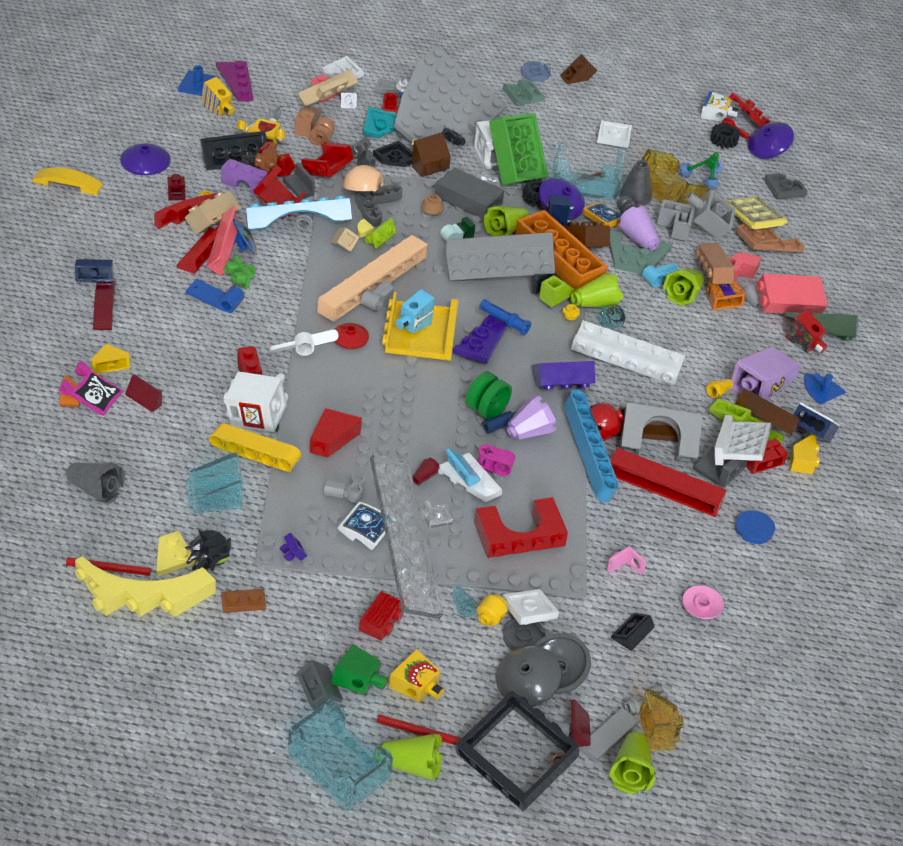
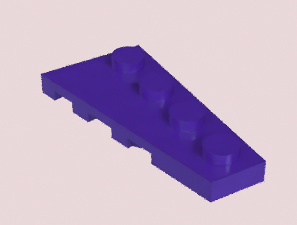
(482, 340)

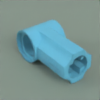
(657, 276)

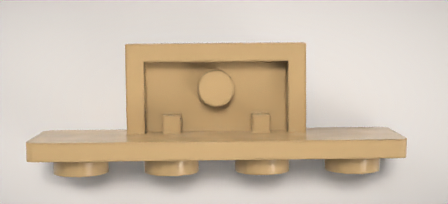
(327, 88)

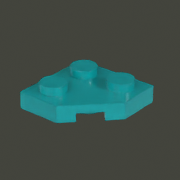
(379, 122)

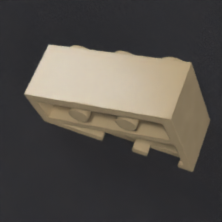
(211, 211)

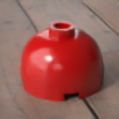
(607, 419)

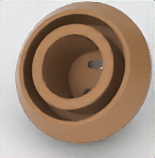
(432, 205)

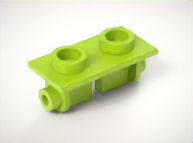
(381, 234)

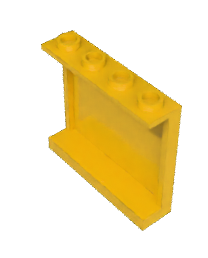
(430, 342)

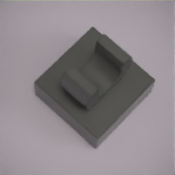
(366, 159)

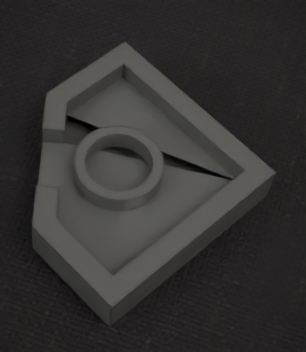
(783, 187)

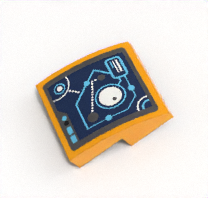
(602, 213)

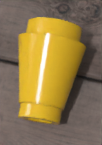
(719, 388)

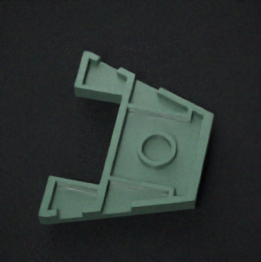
(633, 258)

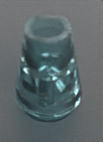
(464, 602)

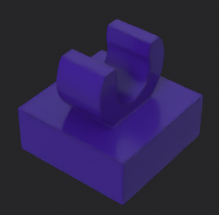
(294, 547)

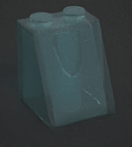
(215, 485)

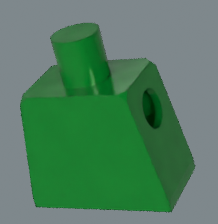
(358, 671)

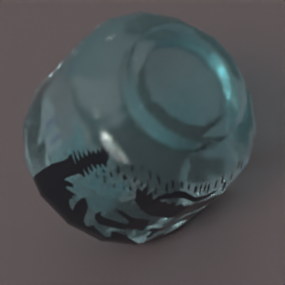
(612, 317)

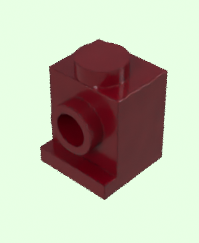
(176, 183)

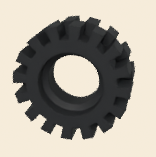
(725, 135)
(530, 192)

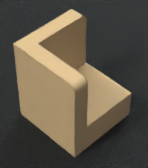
(345, 239)

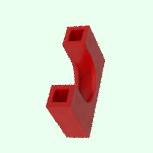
(502, 541)

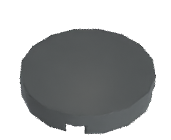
(518, 636)

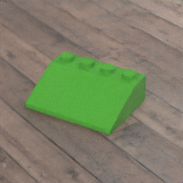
(518, 148)

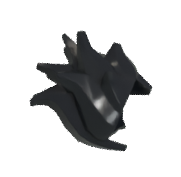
(209, 550)

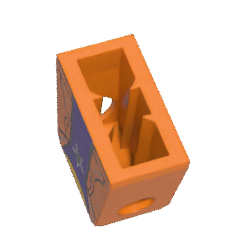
(725, 295)

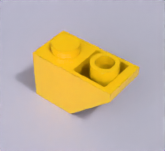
(804, 456)

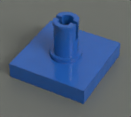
(194, 81)

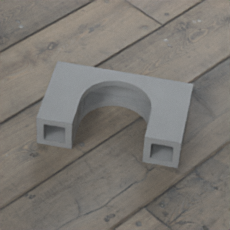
(685, 424)

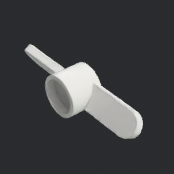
(310, 339)

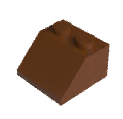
(430, 155)

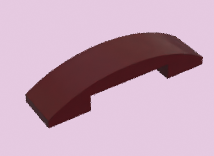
(103, 305)

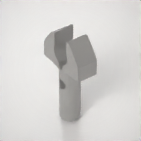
(274, 112)

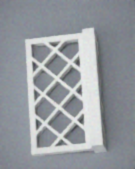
(728, 438)

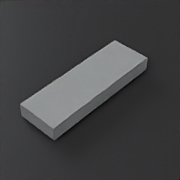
(609, 734)

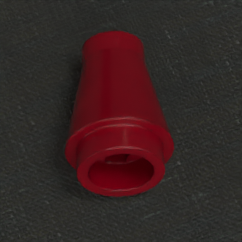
(427, 469)

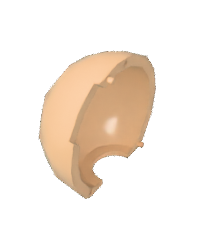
(363, 178)

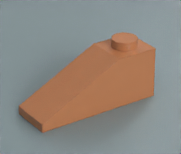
(305, 120)

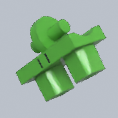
(240, 272)

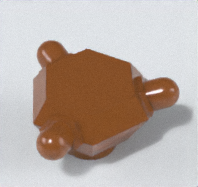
(267, 159)

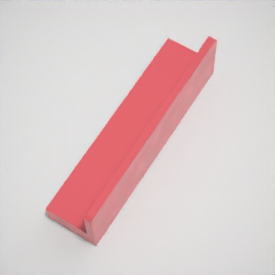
(223, 242)

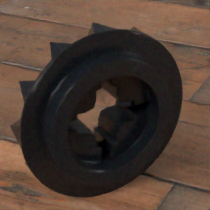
(453, 137)

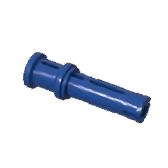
(511, 320)

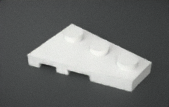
(485, 489)

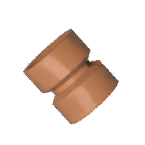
(322, 131)

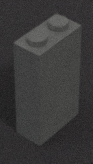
(468, 192)

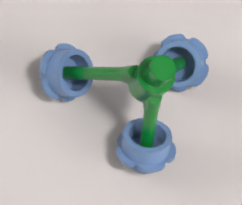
(713, 166)

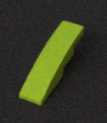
(740, 414)

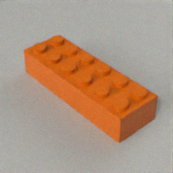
(573, 260)

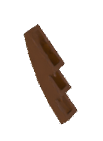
(768, 411)

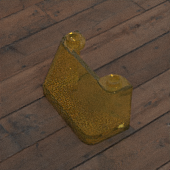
(666, 182)

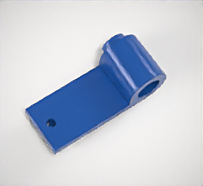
(224, 301)

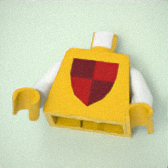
(271, 127)

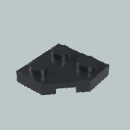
(394, 154)

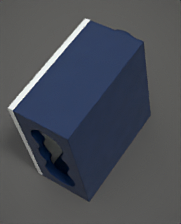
(816, 422)

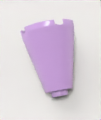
(639, 227)

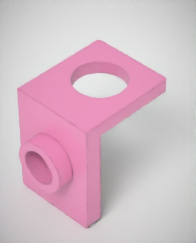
(626, 556)

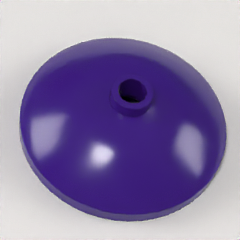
(770, 140)
(145, 159)
(562, 187)

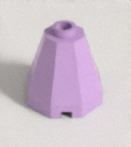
(531, 420)

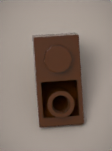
(579, 71)

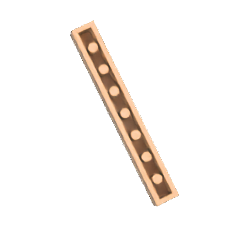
(386, 267)

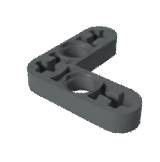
(370, 199)

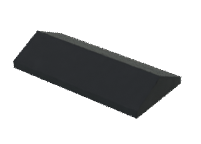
(220, 149)

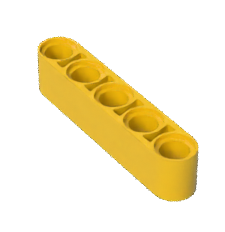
(255, 447)

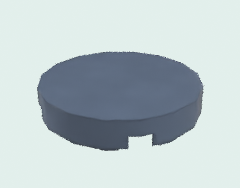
(539, 72)

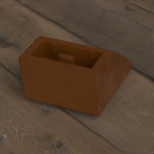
(590, 235)

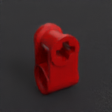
(390, 102)

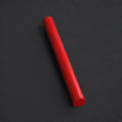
(115, 567)
(416, 729)

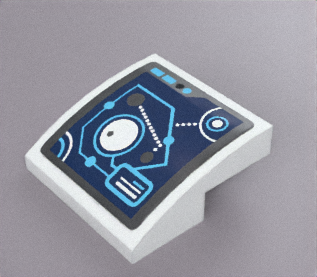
(364, 524)

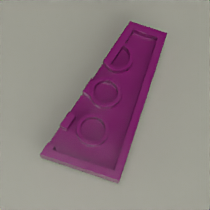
(237, 78)

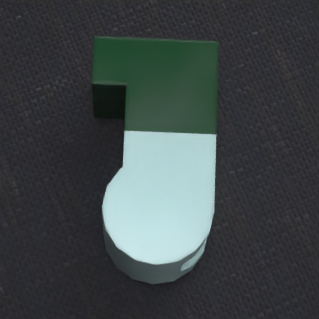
(460, 230)

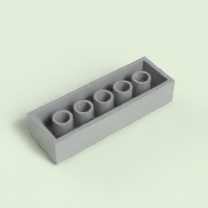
(500, 256)

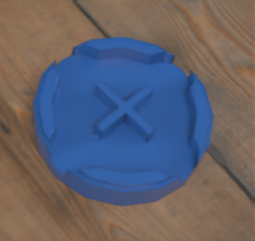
(755, 526)

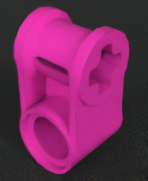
(497, 459)

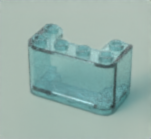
(337, 757)

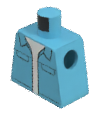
(416, 312)

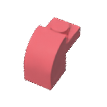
(745, 265)

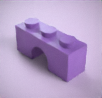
(235, 172)

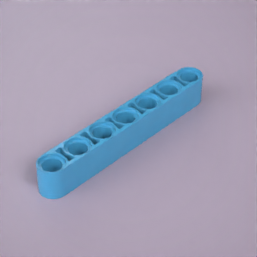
(591, 446)

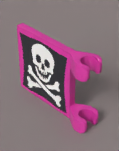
(92, 390)

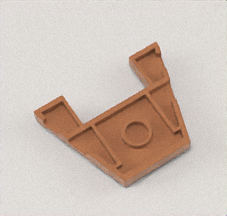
(767, 240)

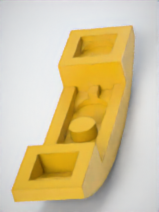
(70, 177)

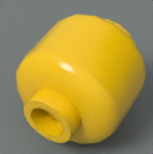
(492, 610)

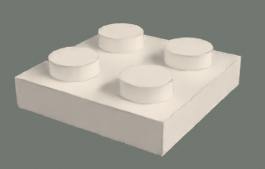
(614, 134)
(530, 606)

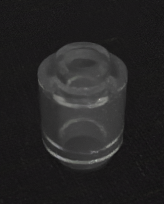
(489, 177)

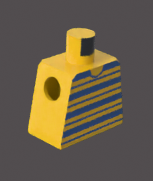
(217, 97)

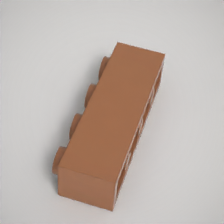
(715, 263)

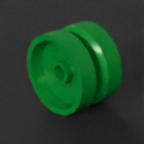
(488, 395)

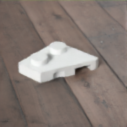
(343, 65)

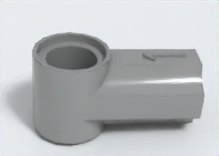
(375, 298)

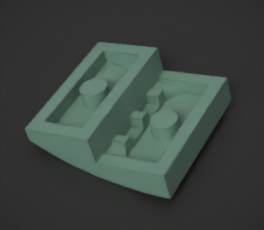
(523, 93)

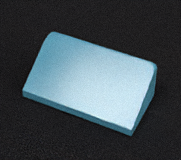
(462, 467)

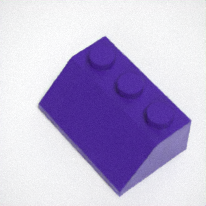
(564, 374)

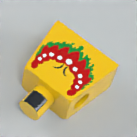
(417, 678)

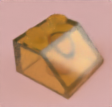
(660, 722)

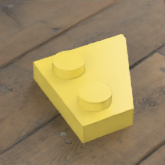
(172, 553)

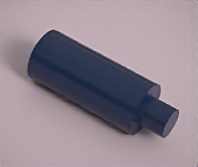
(497, 422)

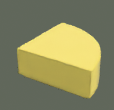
(364, 228)

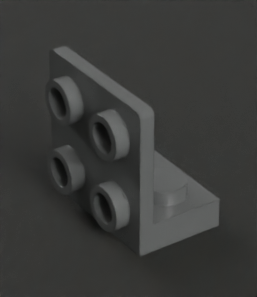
(720, 474)

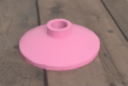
(703, 602)

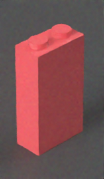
(791, 293)

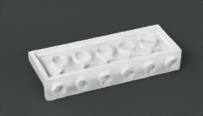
(628, 352)

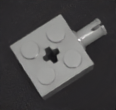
(712, 213)

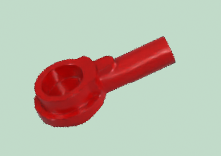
(744, 134)

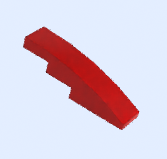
(177, 212)

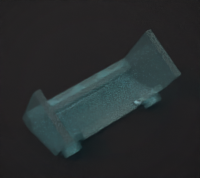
(602, 187)

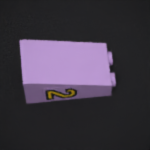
(764, 373)

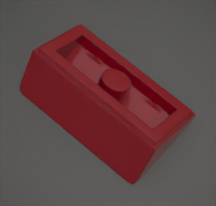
(144, 393)
(580, 724)

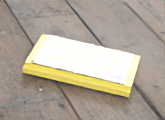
(756, 213)

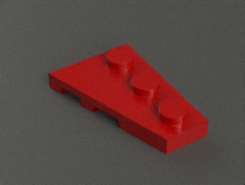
(749, 107)

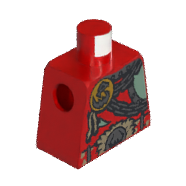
(807, 333)

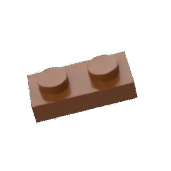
(243, 600)

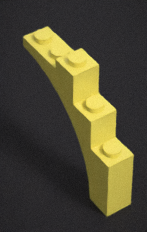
(172, 594)

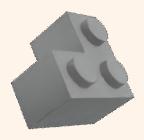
(676, 216)

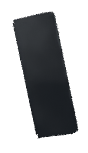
(633, 630)

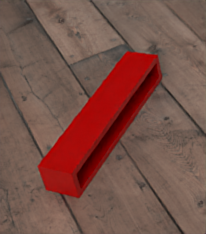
(667, 482)

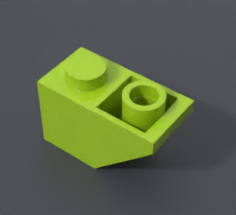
(554, 291)

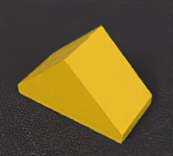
(110, 359)

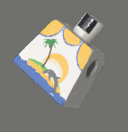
(717, 107)

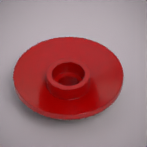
(351, 335)

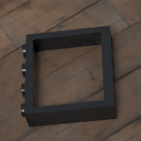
(535, 717)

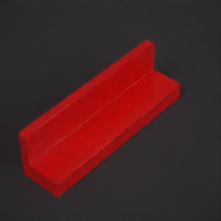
(199, 252)

